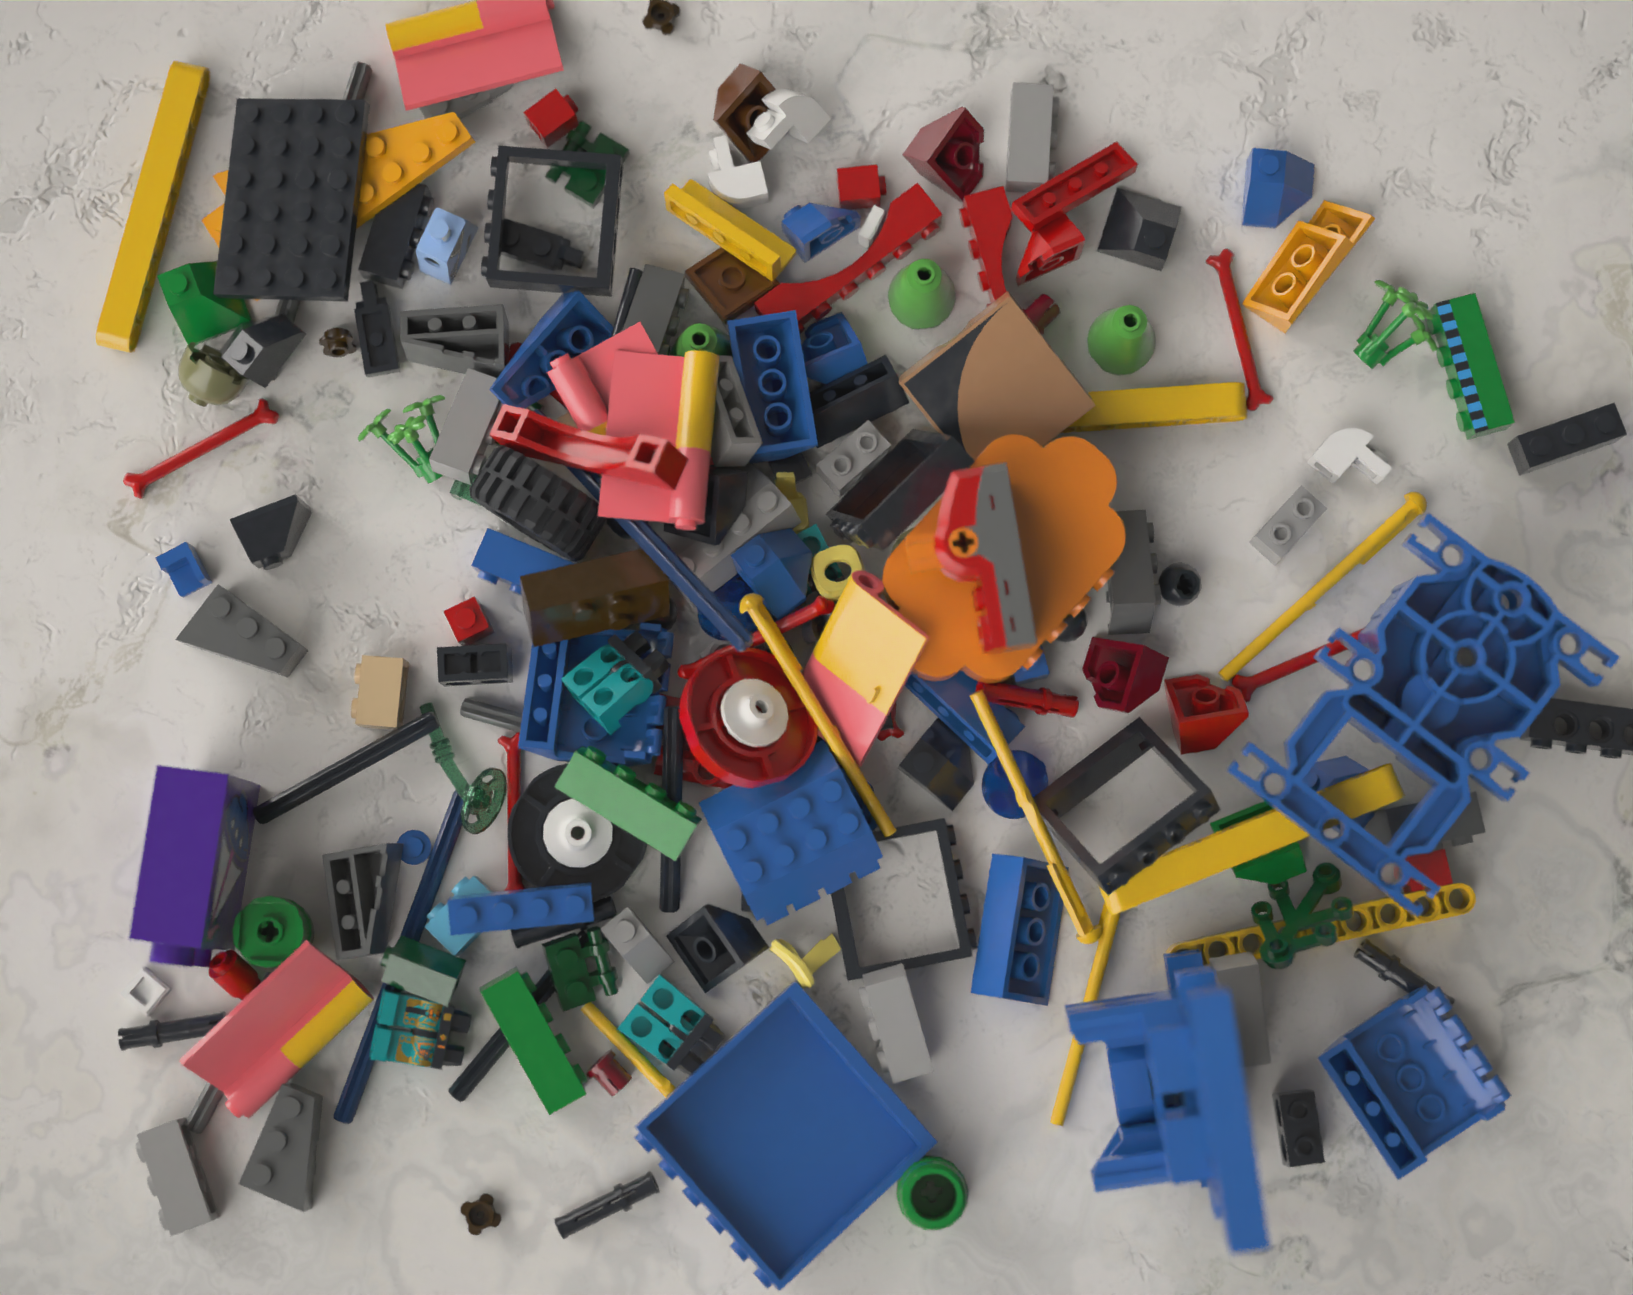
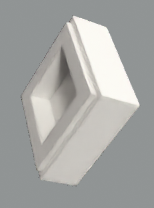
(871, 227)
(146, 991)

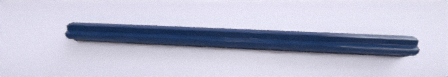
(674, 568)
(412, 929)

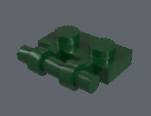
(586, 183)
(569, 969)

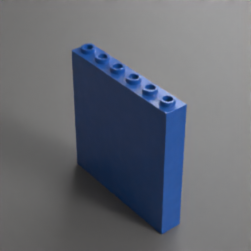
(784, 1136)

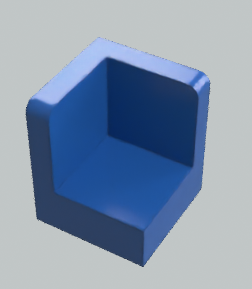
(184, 569)

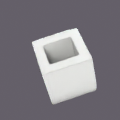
(788, 113)
(739, 185)
(1349, 448)

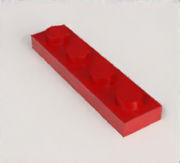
(1074, 187)

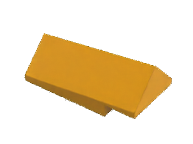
(1305, 263)

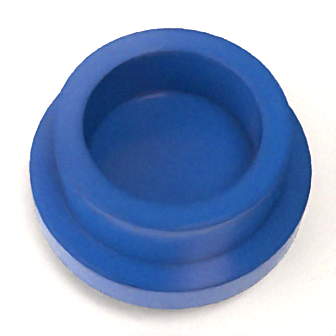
(416, 847)

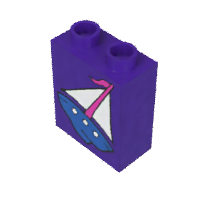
(193, 864)

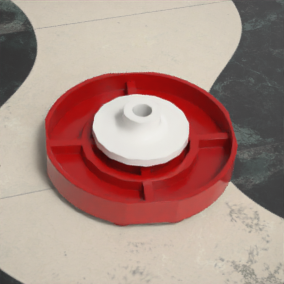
(746, 719)

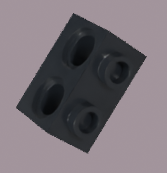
(474, 665)
(1298, 1128)

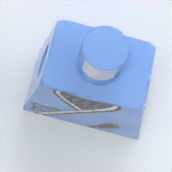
(446, 242)

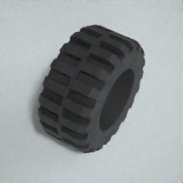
(538, 503)

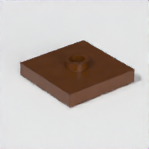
(728, 284)

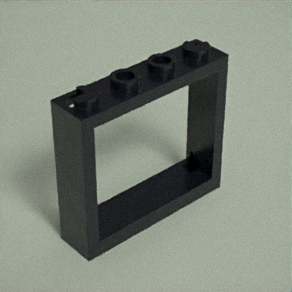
(496, 201)
(898, 489)
(1095, 772)
(958, 902)

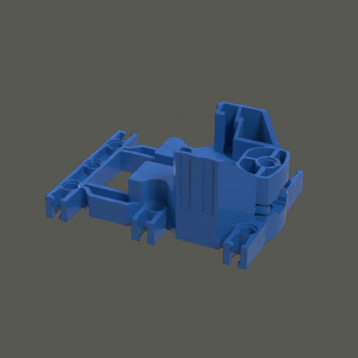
(1428, 703)
(1191, 1050)

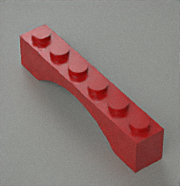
(907, 221)
(989, 222)
(631, 458)

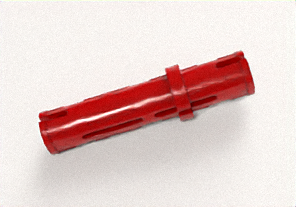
(1038, 700)

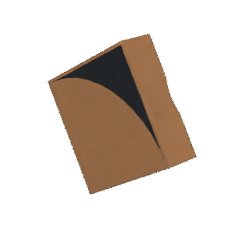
(996, 382)

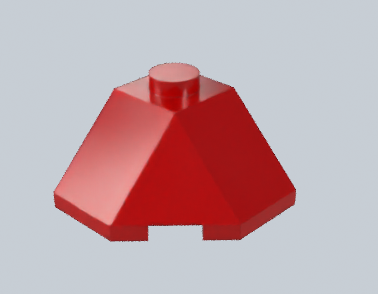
(1050, 249)
(1203, 712)

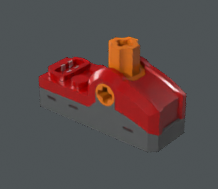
(982, 515)

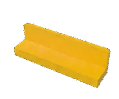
(729, 228)

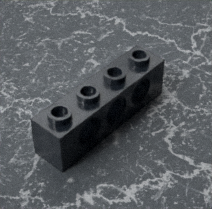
(1578, 718)

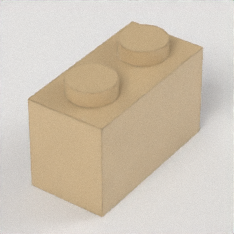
(380, 692)

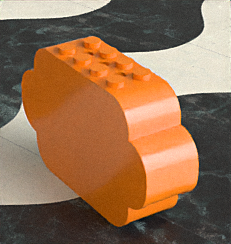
(1066, 549)

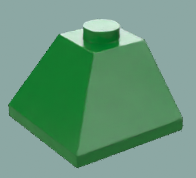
(194, 305)
(1272, 866)

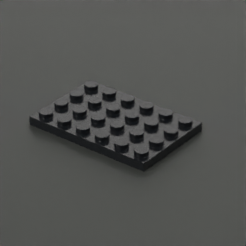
(292, 199)

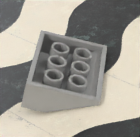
(764, 512)

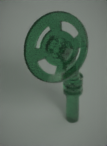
(476, 797)

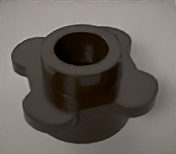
(659, 7)
(337, 342)
(471, 1209)

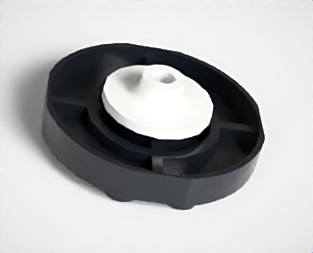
(550, 855)

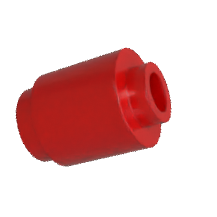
(233, 974)

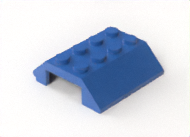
(558, 725)
(793, 836)
(1413, 1078)

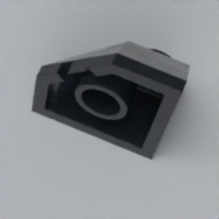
(262, 347)
(940, 765)

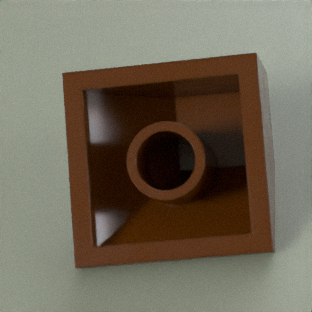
(739, 106)

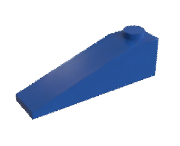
(567, 327)

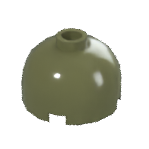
(209, 376)

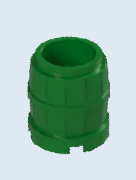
(288, 916)
(948, 1204)

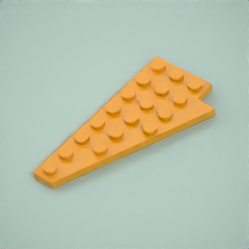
(392, 164)

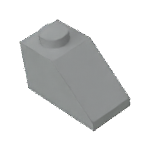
(637, 945)

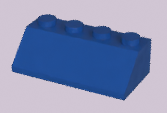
(775, 383)
(1018, 931)

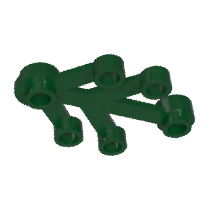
(1280, 949)

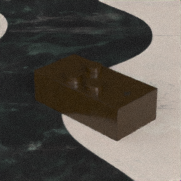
(594, 596)

